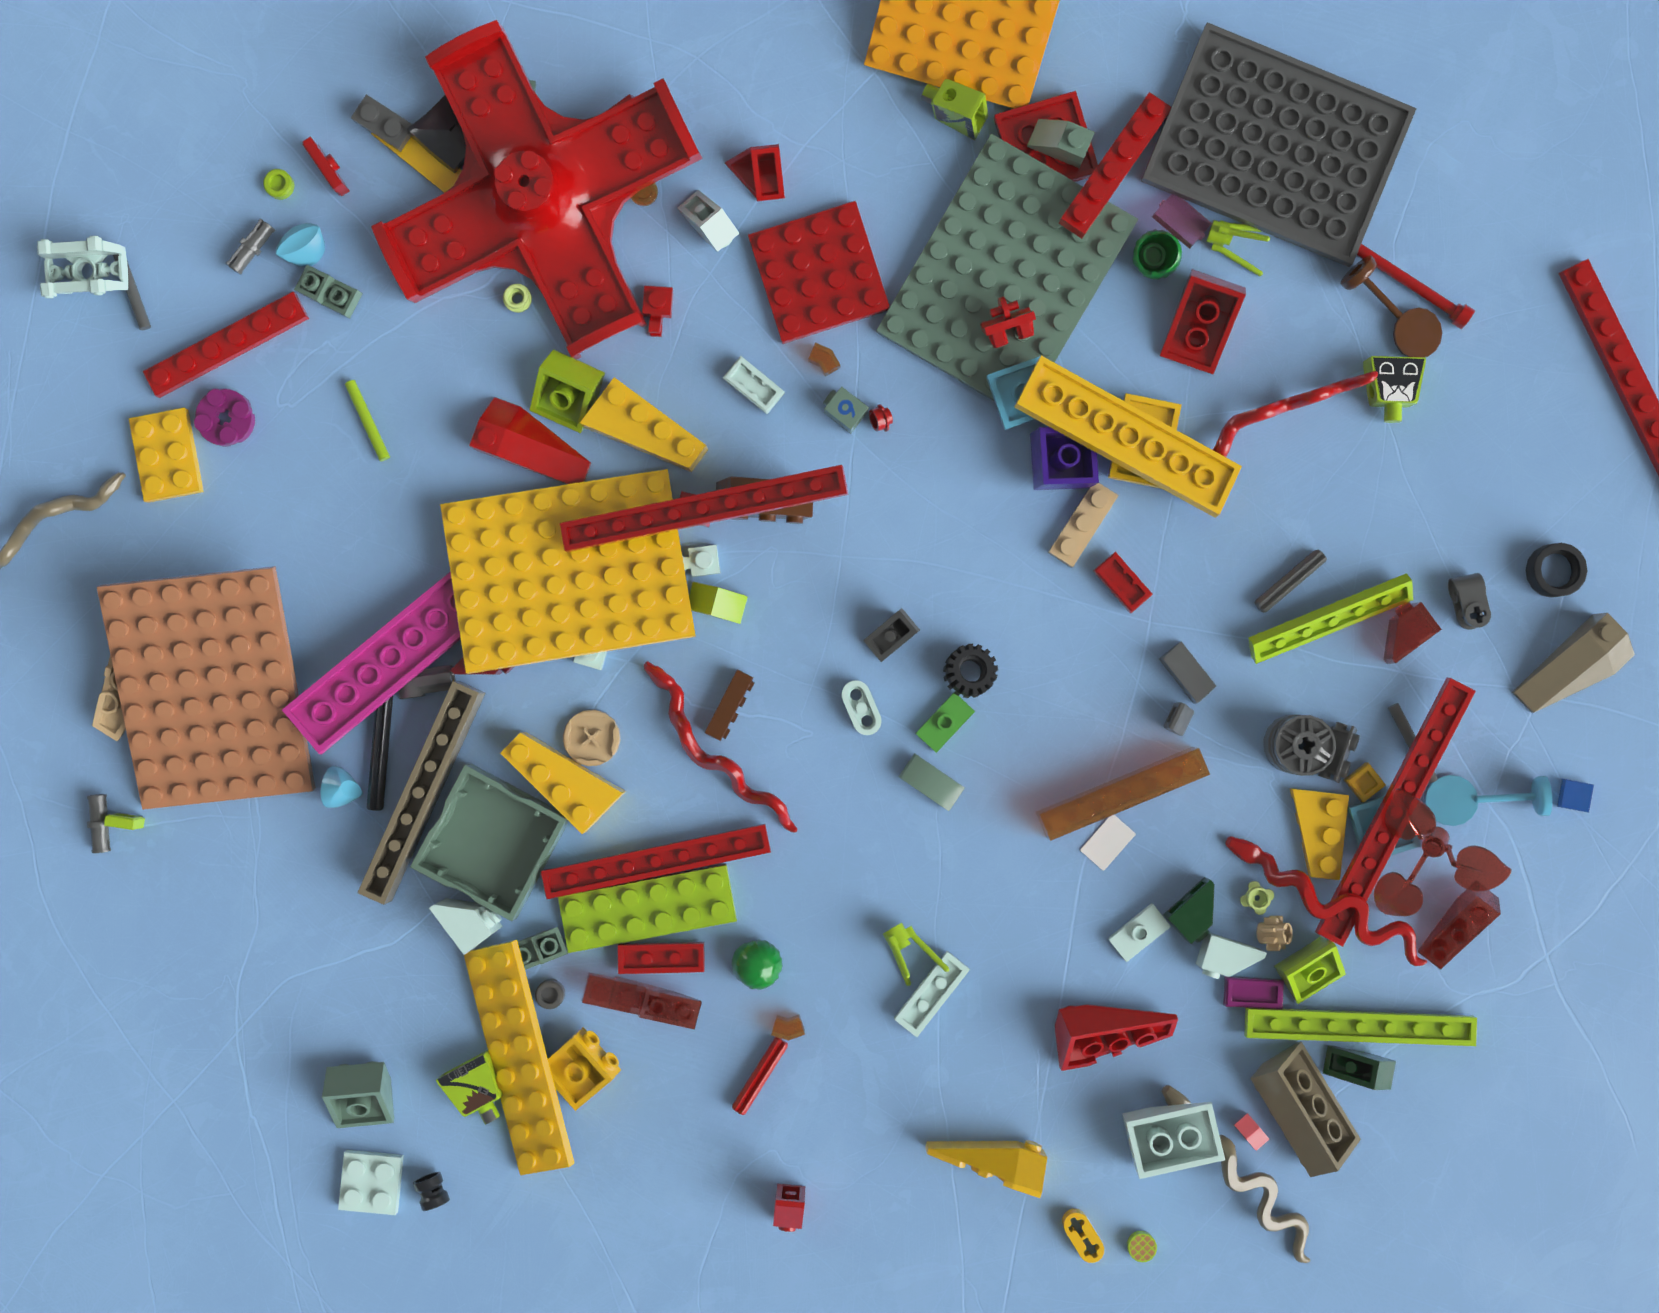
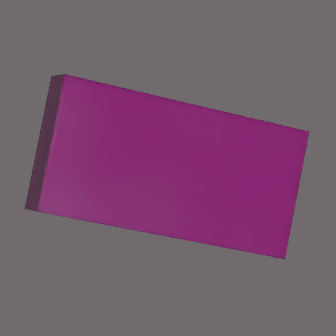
(1253, 992)

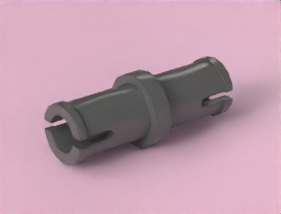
(250, 246)
(99, 832)

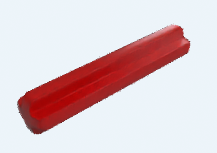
(760, 1075)

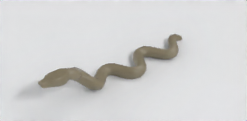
(54, 508)
(1253, 1181)

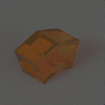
(824, 359)
(788, 1027)

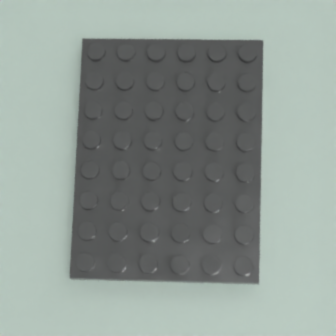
(1278, 144)

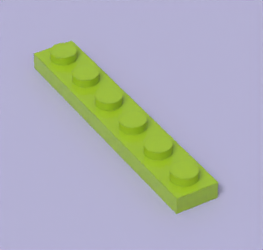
(1331, 618)

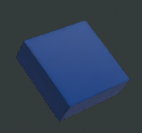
(1575, 795)

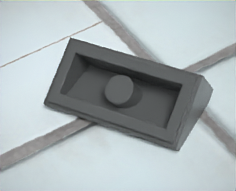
(1187, 673)

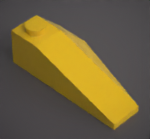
(1015, 1163)

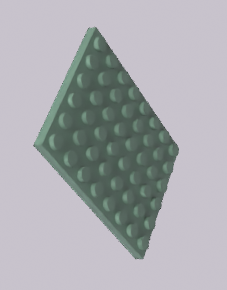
(996, 243)

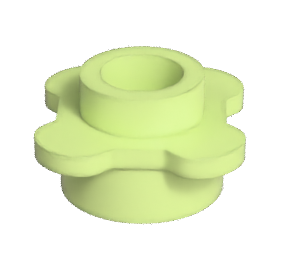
(1265, 895)

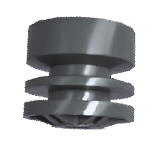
(1291, 730)

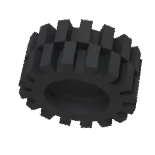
(980, 657)

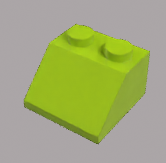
(565, 390)

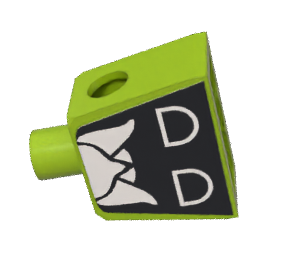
(1396, 384)

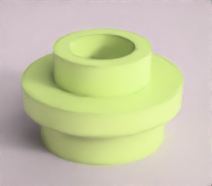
(513, 290)

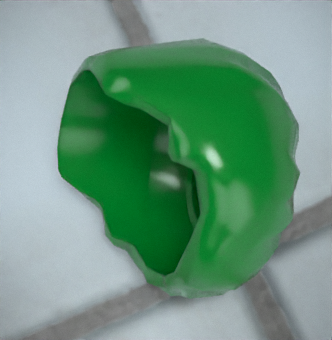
(1157, 254)
(757, 964)

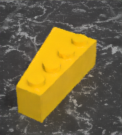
(636, 423)
(565, 783)

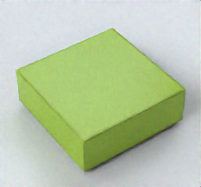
(124, 821)

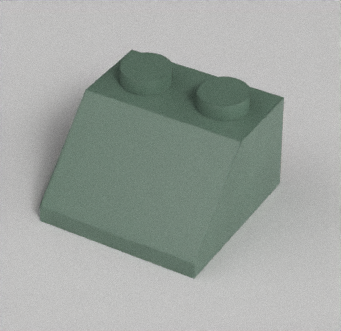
(358, 1094)

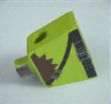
(957, 107)
(473, 1087)

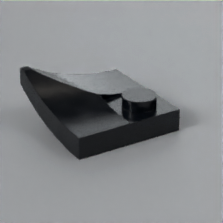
(441, 135)

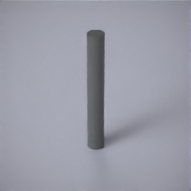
(135, 301)
(1405, 729)

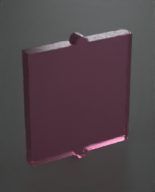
(1181, 220)

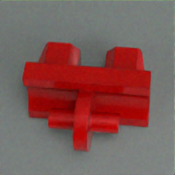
(1019, 319)

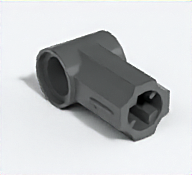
(428, 681)

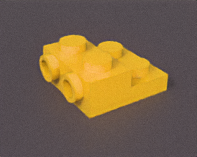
(582, 1068)

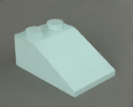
(1173, 1138)

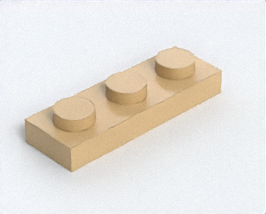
(1083, 524)

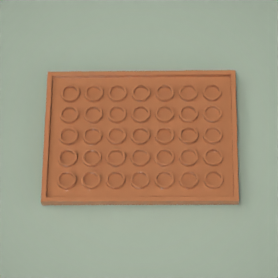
(205, 687)

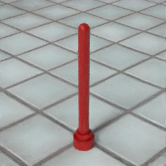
(1457, 313)

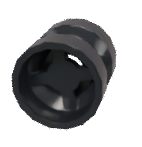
(431, 1191)

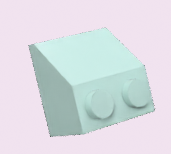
(466, 922)

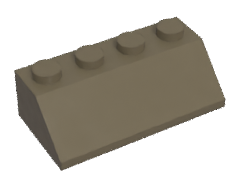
(1306, 1110)

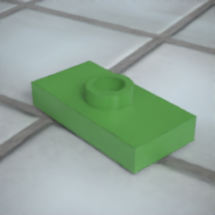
(945, 722)

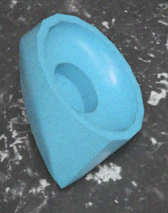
(302, 245)
(338, 788)

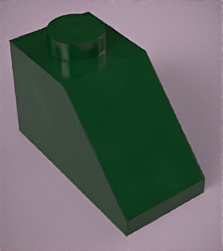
(1194, 912)
(1359, 1068)

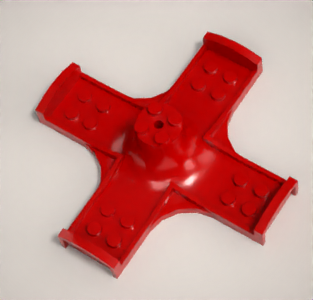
(536, 190)

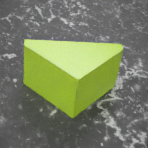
(717, 602)

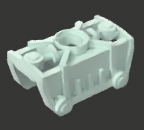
(80, 253)

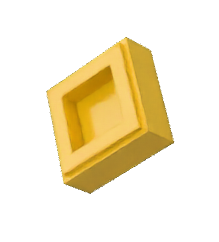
(1364, 782)

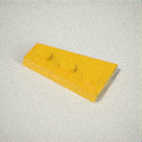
(1322, 830)

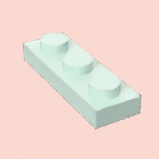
(931, 994)

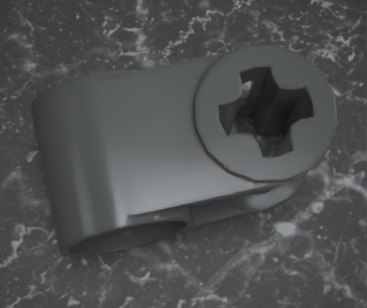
(1469, 597)

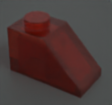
(1408, 631)

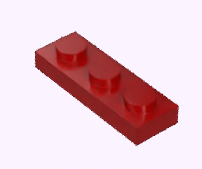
(661, 958)

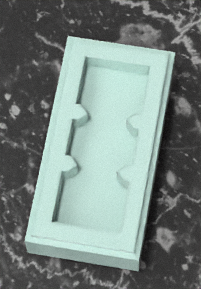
(753, 385)
(1139, 932)

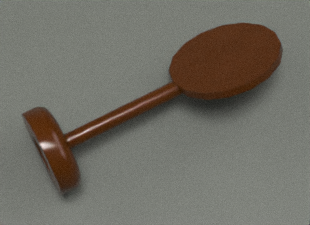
(1416, 330)

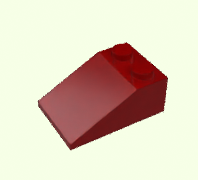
(1203, 321)

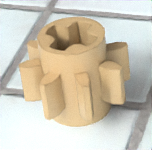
(1274, 933)

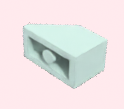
(708, 220)
(1226, 956)

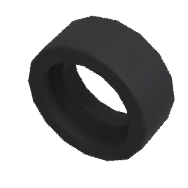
(1578, 570)

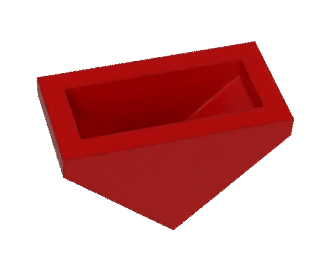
(760, 171)

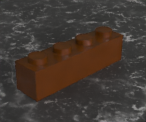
(729, 704)

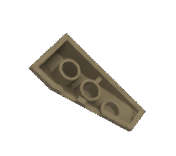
(1585, 658)

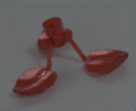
(1476, 866)

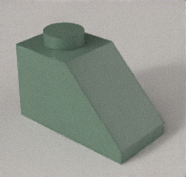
(1061, 140)

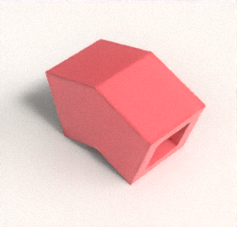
(1251, 1132)

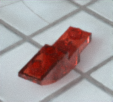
(641, 999)

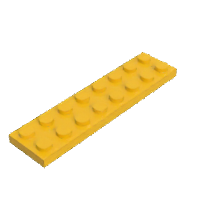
(1128, 436)
(519, 1058)

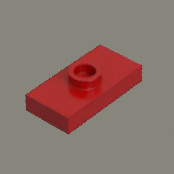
(327, 166)
(1122, 582)

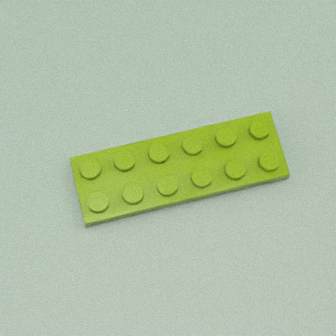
(647, 908)

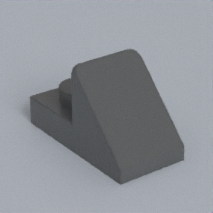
(891, 635)

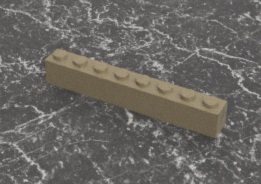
(421, 792)

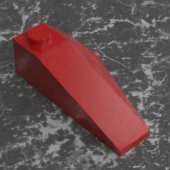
(522, 440)
(1095, 1030)

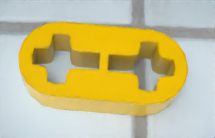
(1077, 1238)

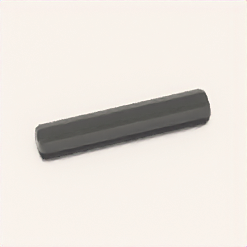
(1290, 581)

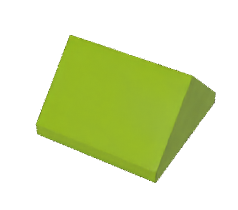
(1311, 969)

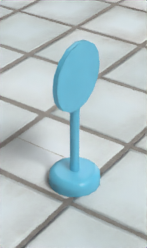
(1456, 800)

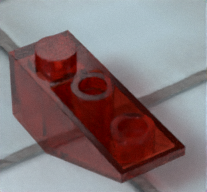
(1460, 925)

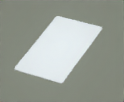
(1107, 842)

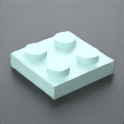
(370, 1182)

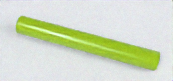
(367, 420)

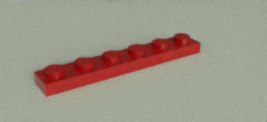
(1115, 165)
(226, 345)

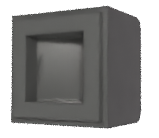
(1179, 718)

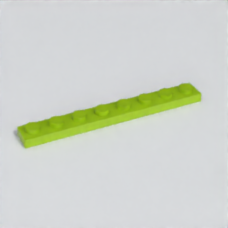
(1361, 1026)

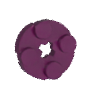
(208, 419)

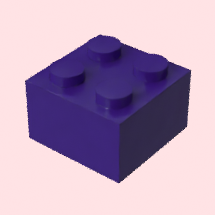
(1061, 462)

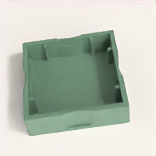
(490, 842)

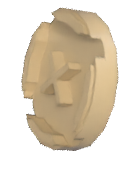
(591, 737)

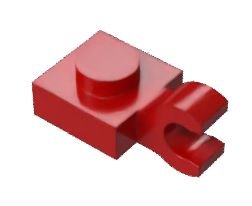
(657, 305)

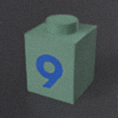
(845, 409)

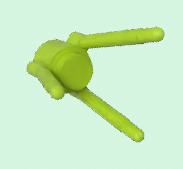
(1222, 233)
(898, 939)

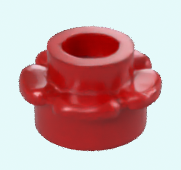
(880, 418)

